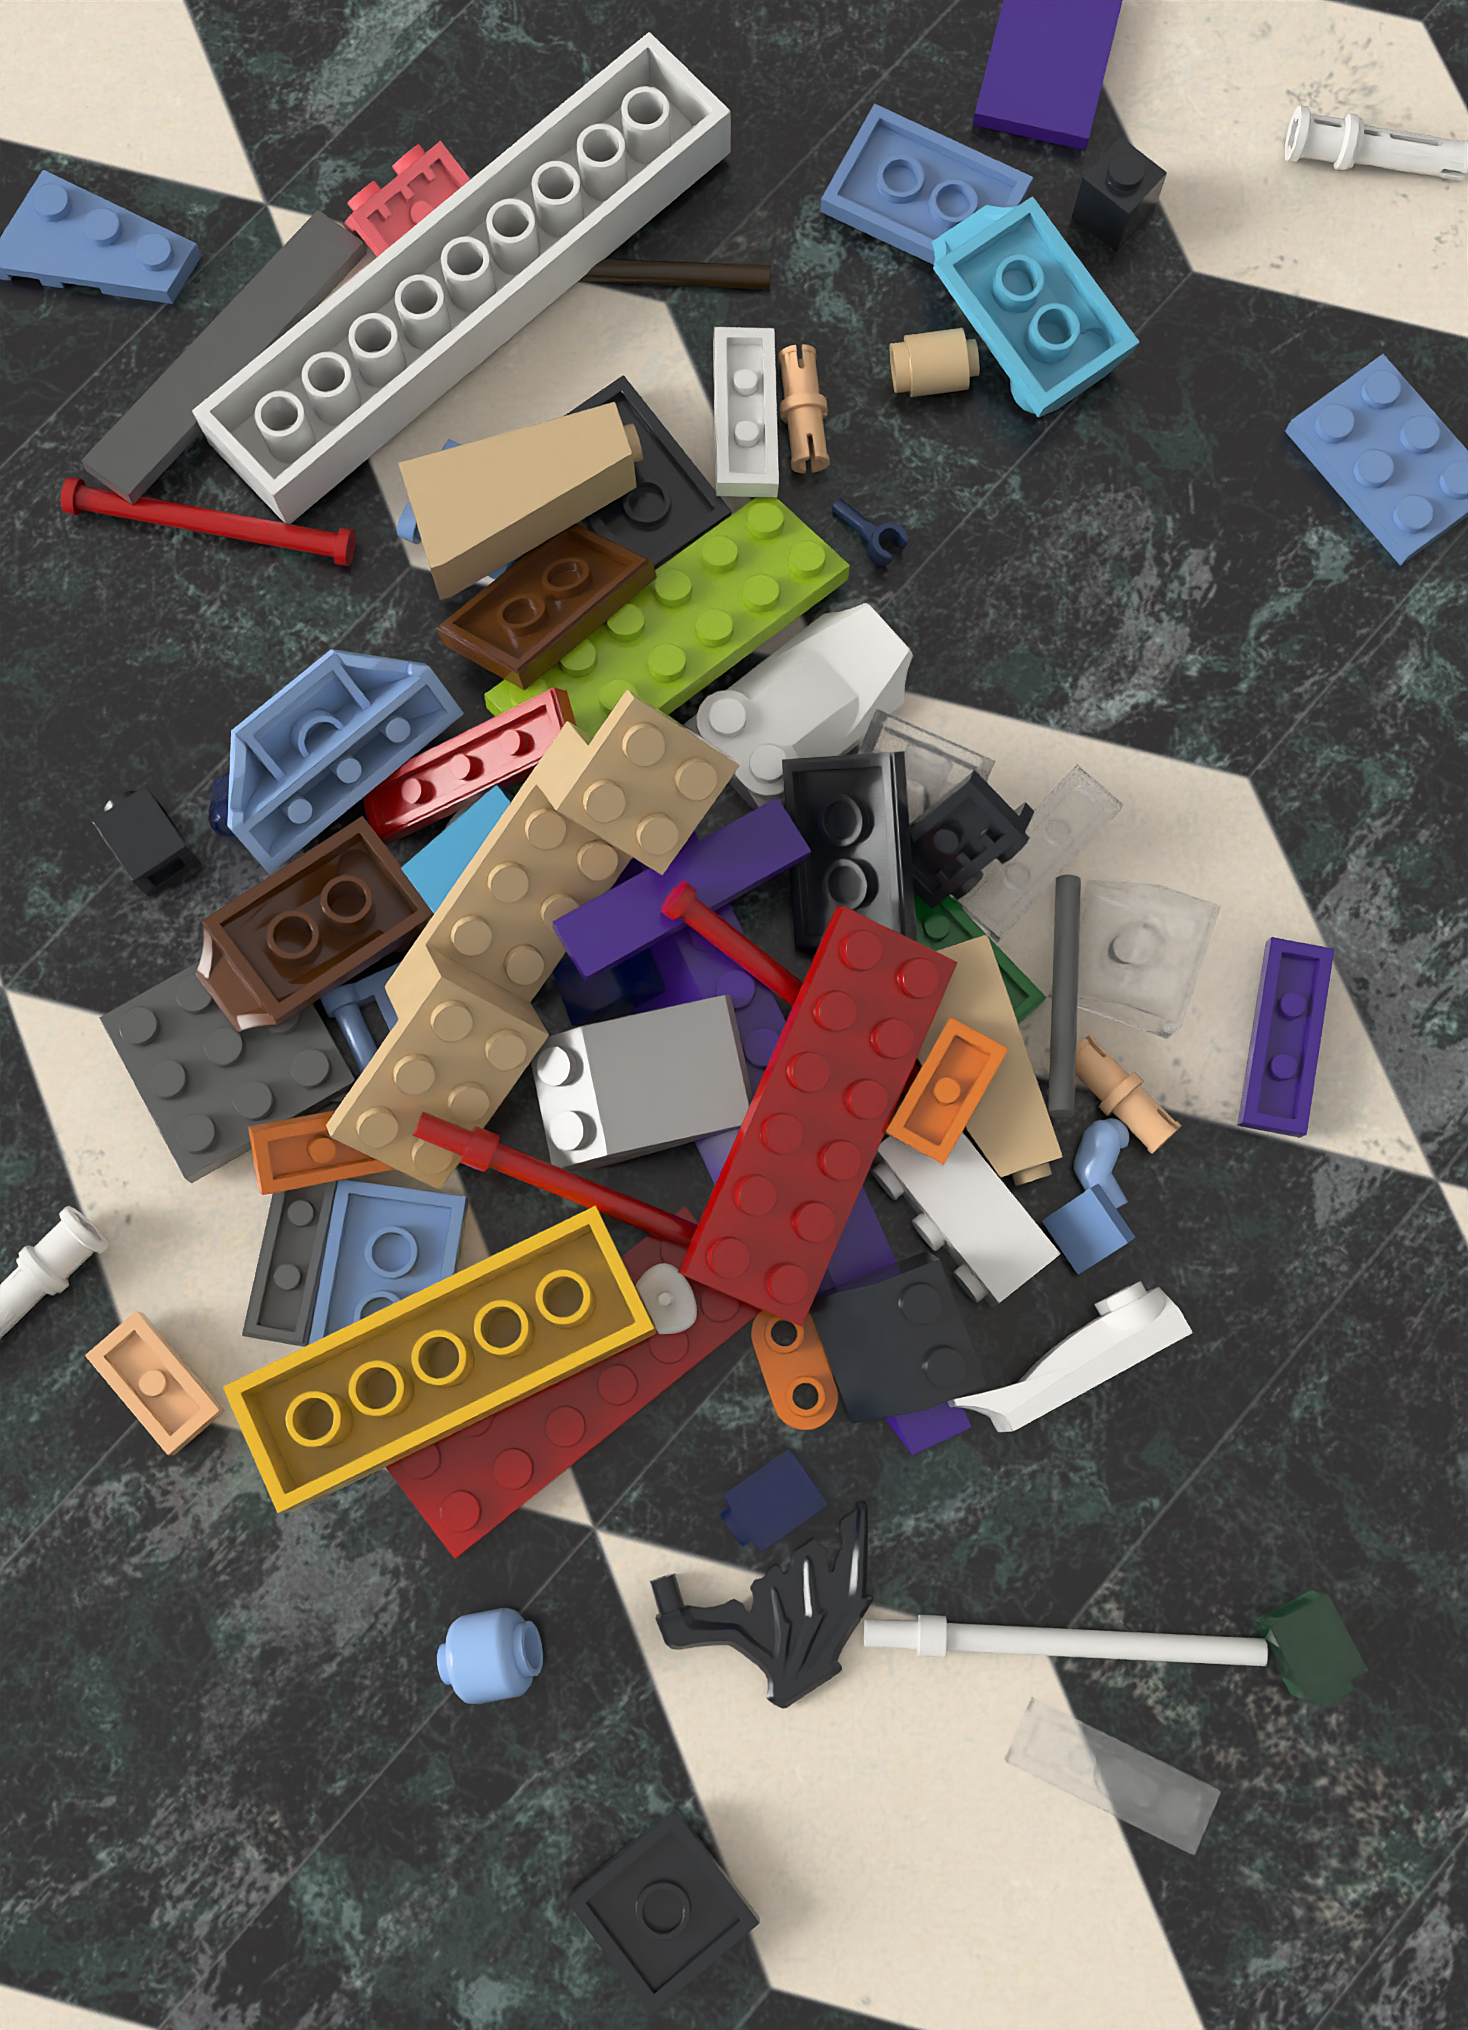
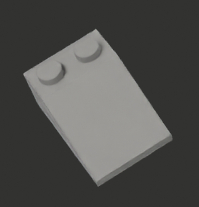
(642, 1083)

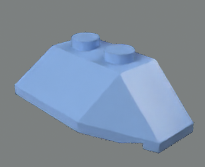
(328, 746)

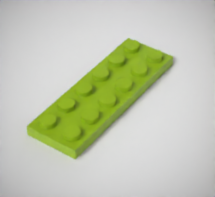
(695, 617)

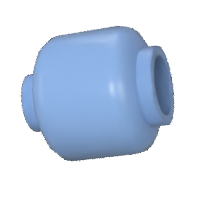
(490, 1656)

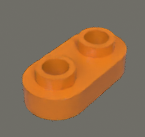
(795, 1365)

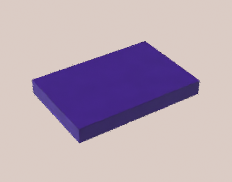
(1047, 69)

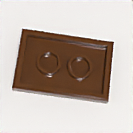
(546, 604)

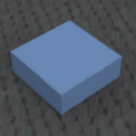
(1088, 1229)

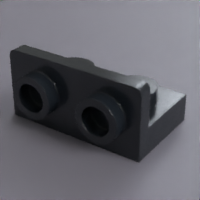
(962, 837)

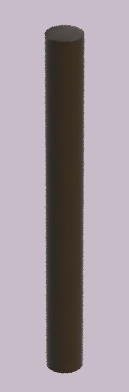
(680, 274)

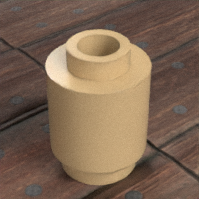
(934, 362)

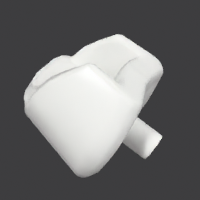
(667, 1298)

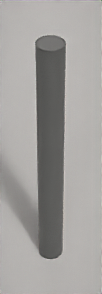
(1064, 997)

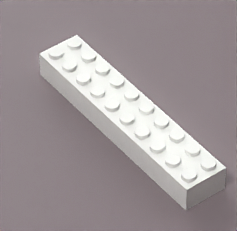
(466, 278)

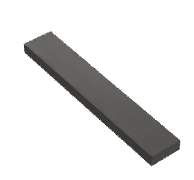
(264, 310)

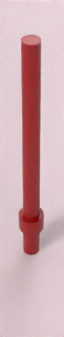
(482, 1150)

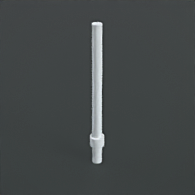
(934, 1636)

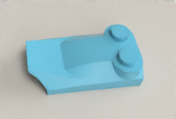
(1032, 304)

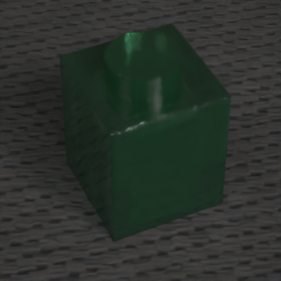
(1311, 1648)

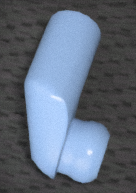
(1098, 1155)

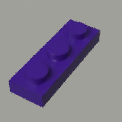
(1286, 1037)

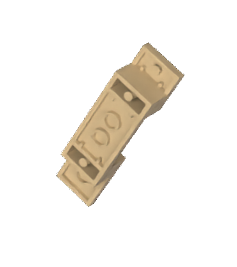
(492, 941)

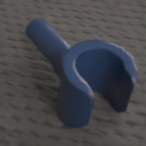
(872, 532)

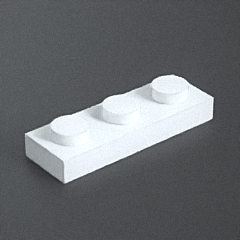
(745, 412)

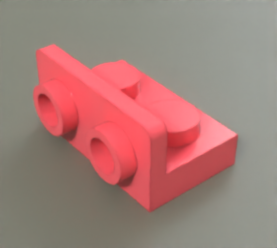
(419, 188)

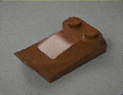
(309, 928)

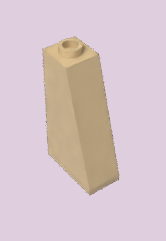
(516, 490)
(1011, 1117)

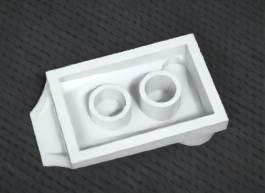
(806, 699)
(1129, 1330)

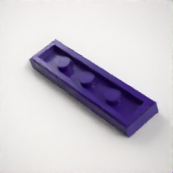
(719, 868)

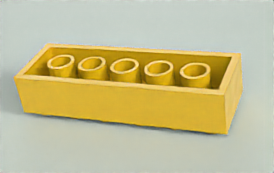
(438, 1361)

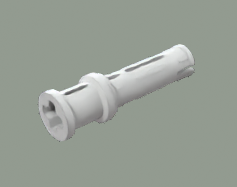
(1352, 142)
(48, 1265)

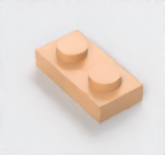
(155, 1383)

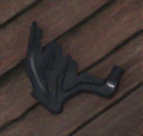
(794, 1619)

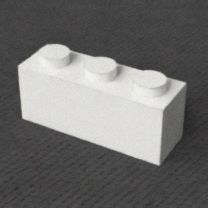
(967, 1214)

